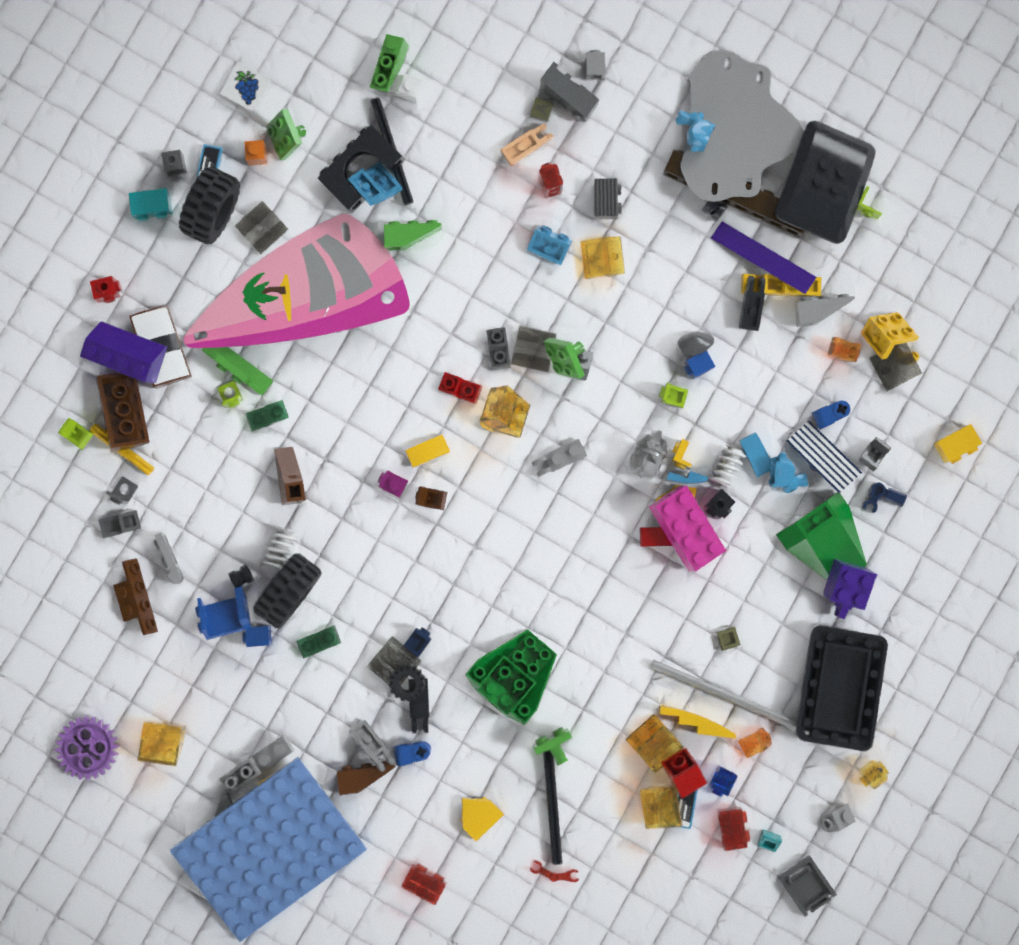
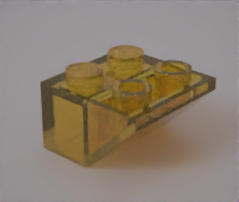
(505, 411)
(161, 742)
(654, 742)
(660, 807)

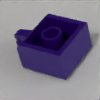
(848, 587)

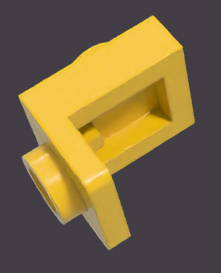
(679, 450)

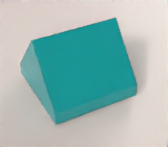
(769, 840)

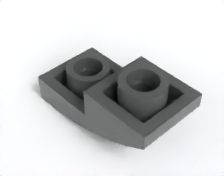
(498, 348)

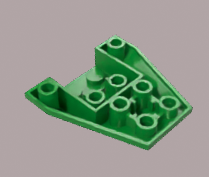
(824, 536)
(514, 676)

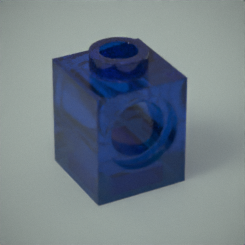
(722, 781)

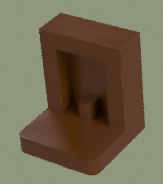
(431, 498)

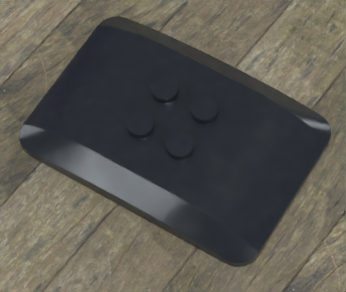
(825, 182)
(841, 688)

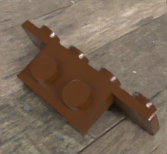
(134, 598)

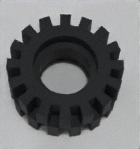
(402, 693)

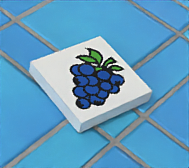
(245, 87)

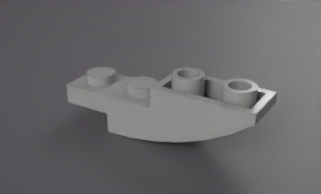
(256, 764)

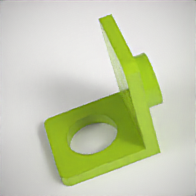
(866, 210)
(230, 402)

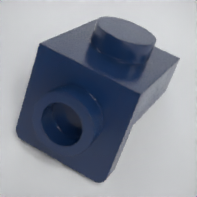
(418, 641)

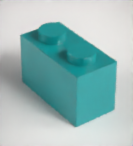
(150, 204)

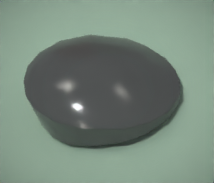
(695, 343)

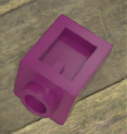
(392, 483)

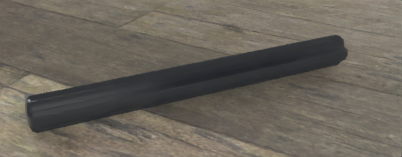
(386, 133)
(552, 805)

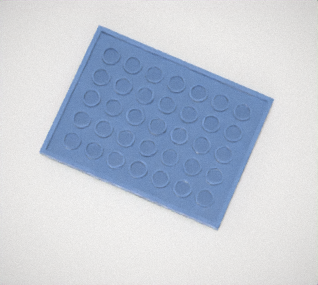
(268, 849)

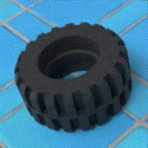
(209, 205)
(287, 590)

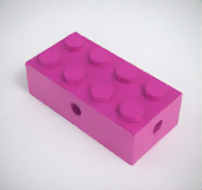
(687, 528)

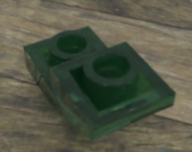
(267, 416)
(319, 641)

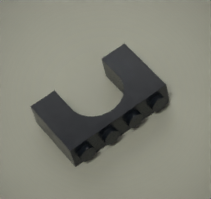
(336, 175)

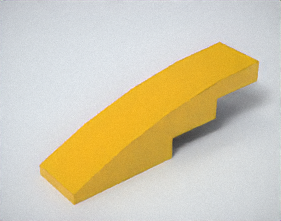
(777, 287)
(703, 725)

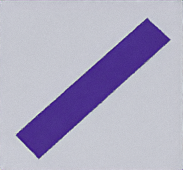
(763, 257)

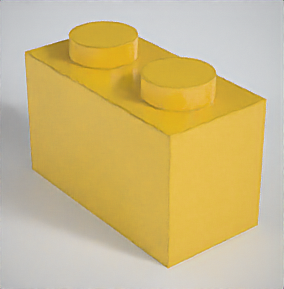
(958, 443)

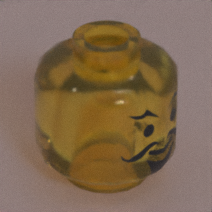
(873, 774)

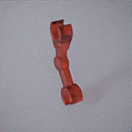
(555, 876)

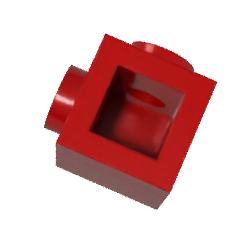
(105, 289)

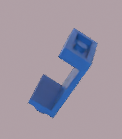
(224, 616)

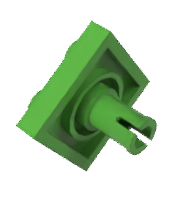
(285, 134)
(564, 357)
(553, 744)

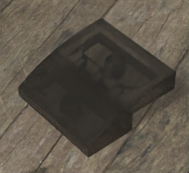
(261, 227)
(531, 350)
(897, 368)
(391, 657)

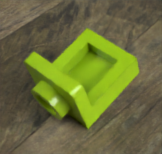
(673, 395)
(75, 433)

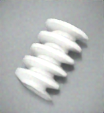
(727, 466)
(280, 547)

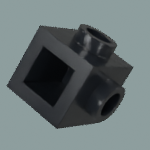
(719, 505)

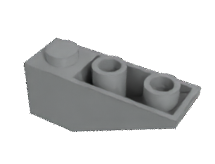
(812, 312)

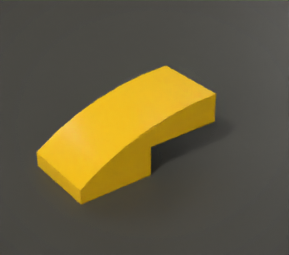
(427, 451)

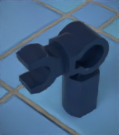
(878, 490)

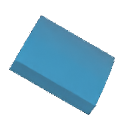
(375, 184)

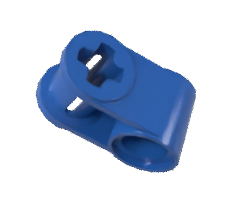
(828, 414)
(408, 753)

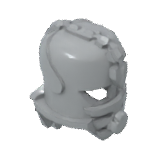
(648, 456)

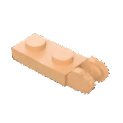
(525, 145)

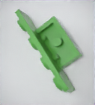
(240, 368)

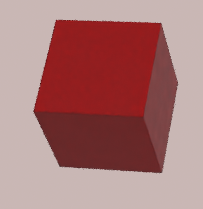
(684, 772)

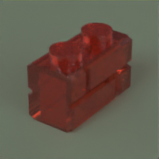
(550, 180)
(733, 828)
(424, 883)

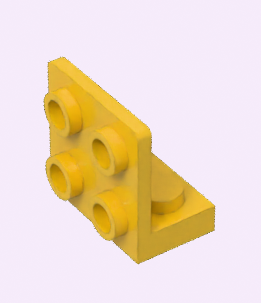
(886, 331)

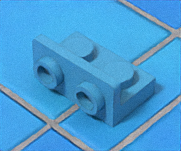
(549, 244)

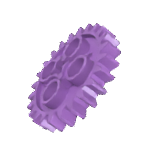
(76, 761)

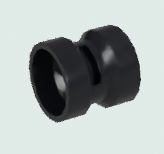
(715, 209)
(241, 577)

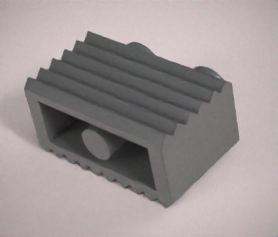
(606, 198)

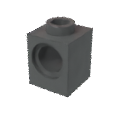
(174, 162)

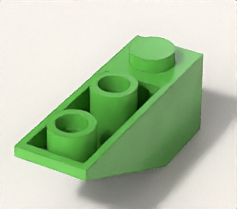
(389, 62)
(403, 236)

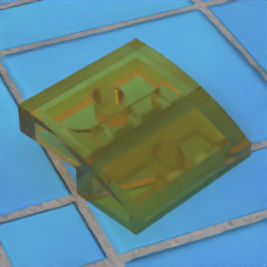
(602, 257)

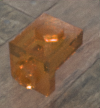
(844, 350)
(755, 742)

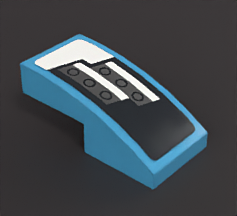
(210, 157)
(687, 808)

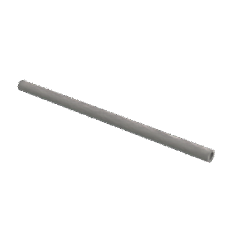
(723, 694)

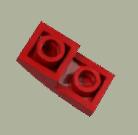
(460, 388)
(653, 537)

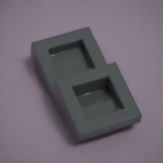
(119, 524)

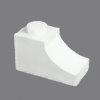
(407, 87)

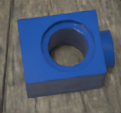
(699, 365)
(257, 636)

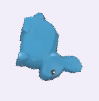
(699, 129)
(783, 474)

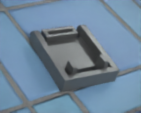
(809, 887)

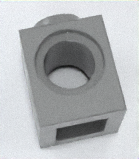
(595, 65)

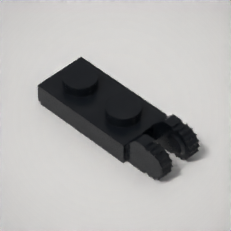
(752, 305)
(419, 707)

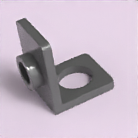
(116, 495)

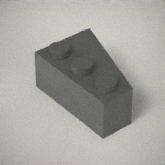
(568, 94)

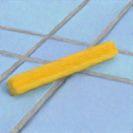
(128, 454)

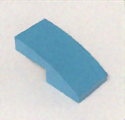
(756, 454)
(692, 478)

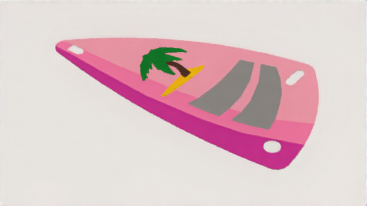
(294, 284)

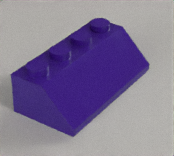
(124, 352)

